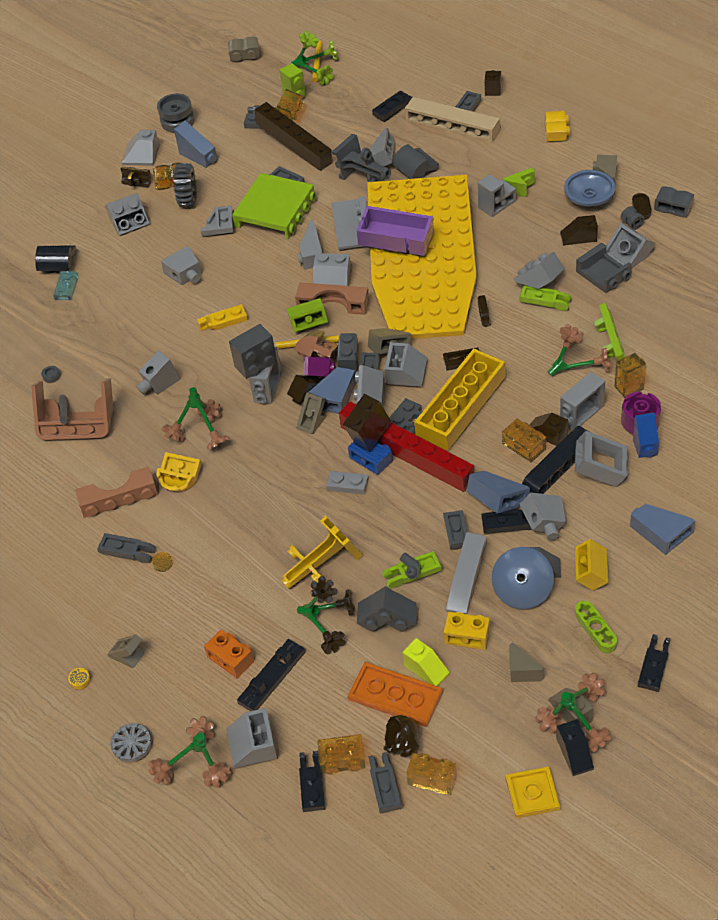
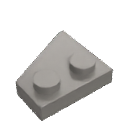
(219, 222)

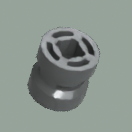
(635, 220)

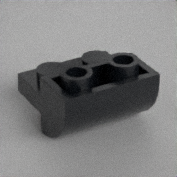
(54, 258)

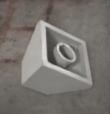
(142, 149)
(629, 246)

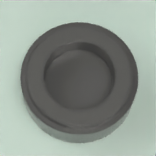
(50, 374)

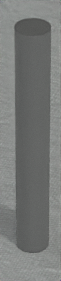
(63, 409)

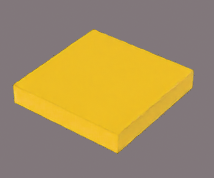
(532, 792)

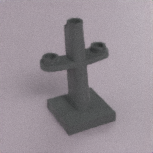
(351, 158)

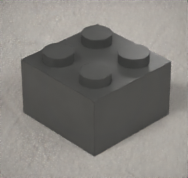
(253, 351)

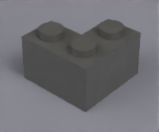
(386, 608)

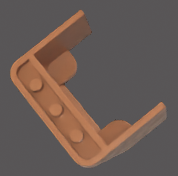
(78, 424)

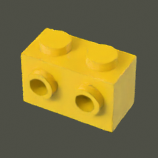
(591, 564)
(467, 630)

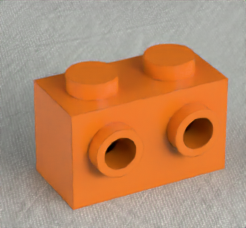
(229, 653)

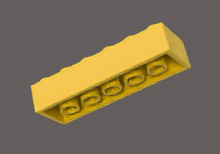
(460, 399)

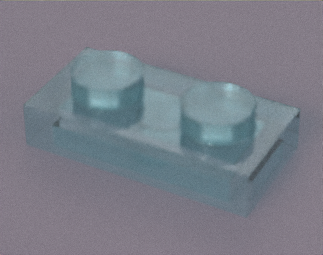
(65, 285)

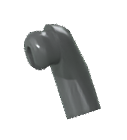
(413, 565)

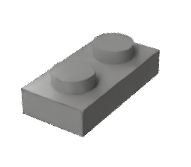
(347, 482)

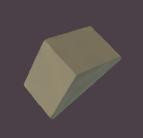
(523, 667)

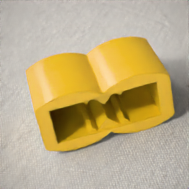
(556, 125)

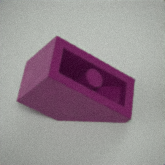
(318, 366)

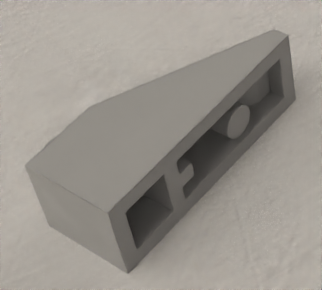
(383, 148)
(309, 246)

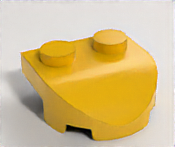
(178, 472)

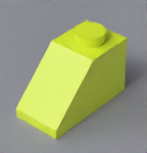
(425, 663)

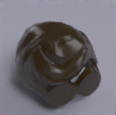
(401, 736)

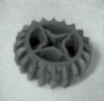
(185, 184)

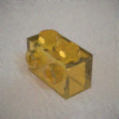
(290, 104)
(630, 374)
(524, 440)
(341, 754)
(431, 773)

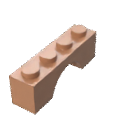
(352, 297)
(96, 500)

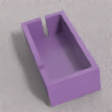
(395, 230)

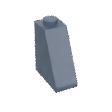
(194, 145)
(336, 389)
(496, 492)
(661, 527)

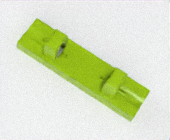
(606, 323)

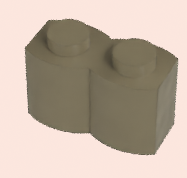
(243, 49)

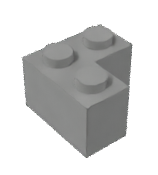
(495, 195)

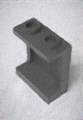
(602, 269)

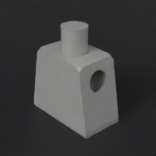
(182, 266)
(157, 374)
(544, 513)

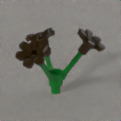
(323, 592)

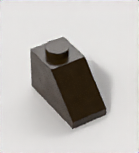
(493, 83)
(579, 231)
(301, 385)
(552, 426)

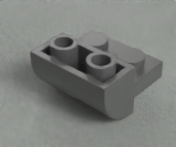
(414, 162)

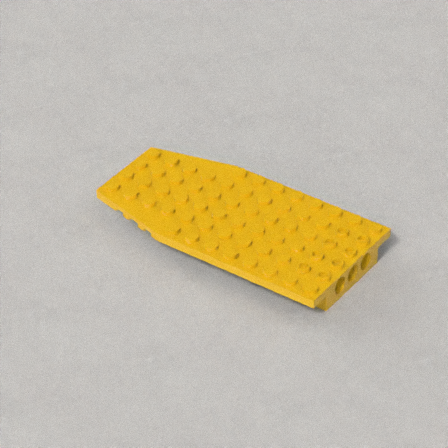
(435, 290)

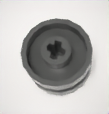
(174, 110)

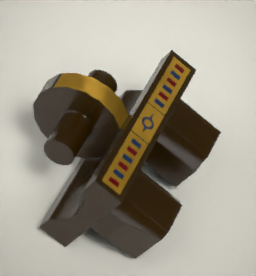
(135, 176)

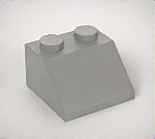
(332, 269)

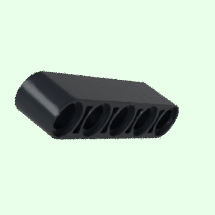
(554, 464)

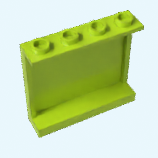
(275, 203)

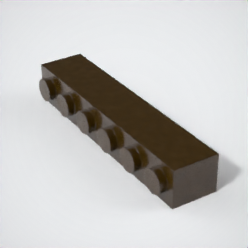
(293, 136)

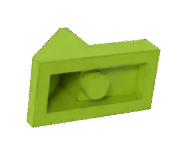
(521, 181)

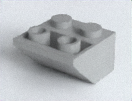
(127, 214)
(540, 271)
(404, 365)
(369, 382)
(251, 739)

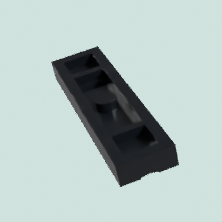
(271, 675)

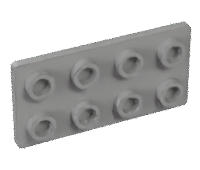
(347, 219)

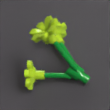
(301, 61)

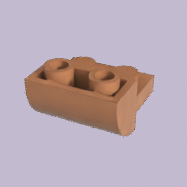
(313, 343)

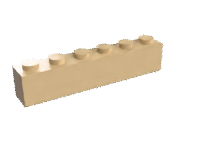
(452, 119)

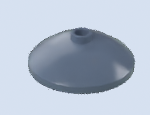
(589, 188)
(537, 582)

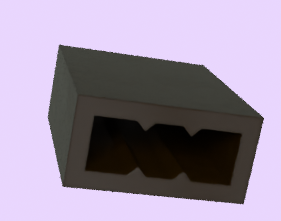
(367, 422)

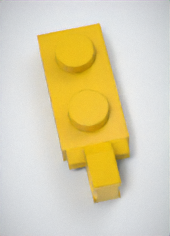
(223, 318)

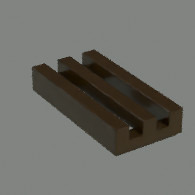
(459, 358)

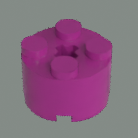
(639, 404)

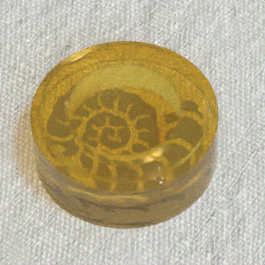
(162, 561)

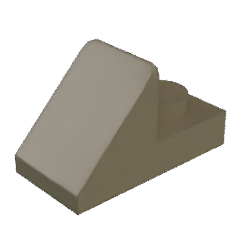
(311, 415)
(127, 651)

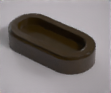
(642, 204)
(483, 310)

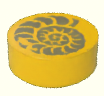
(79, 678)

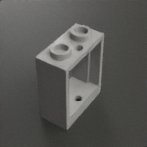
(265, 382)
(583, 400)
(588, 467)

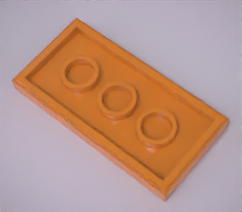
(395, 693)

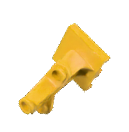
(332, 544)

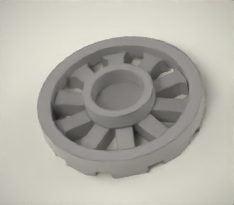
(131, 742)

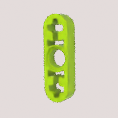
(596, 635)

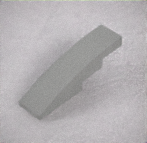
(466, 573)

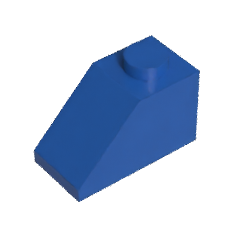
(646, 435)

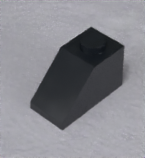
(574, 747)

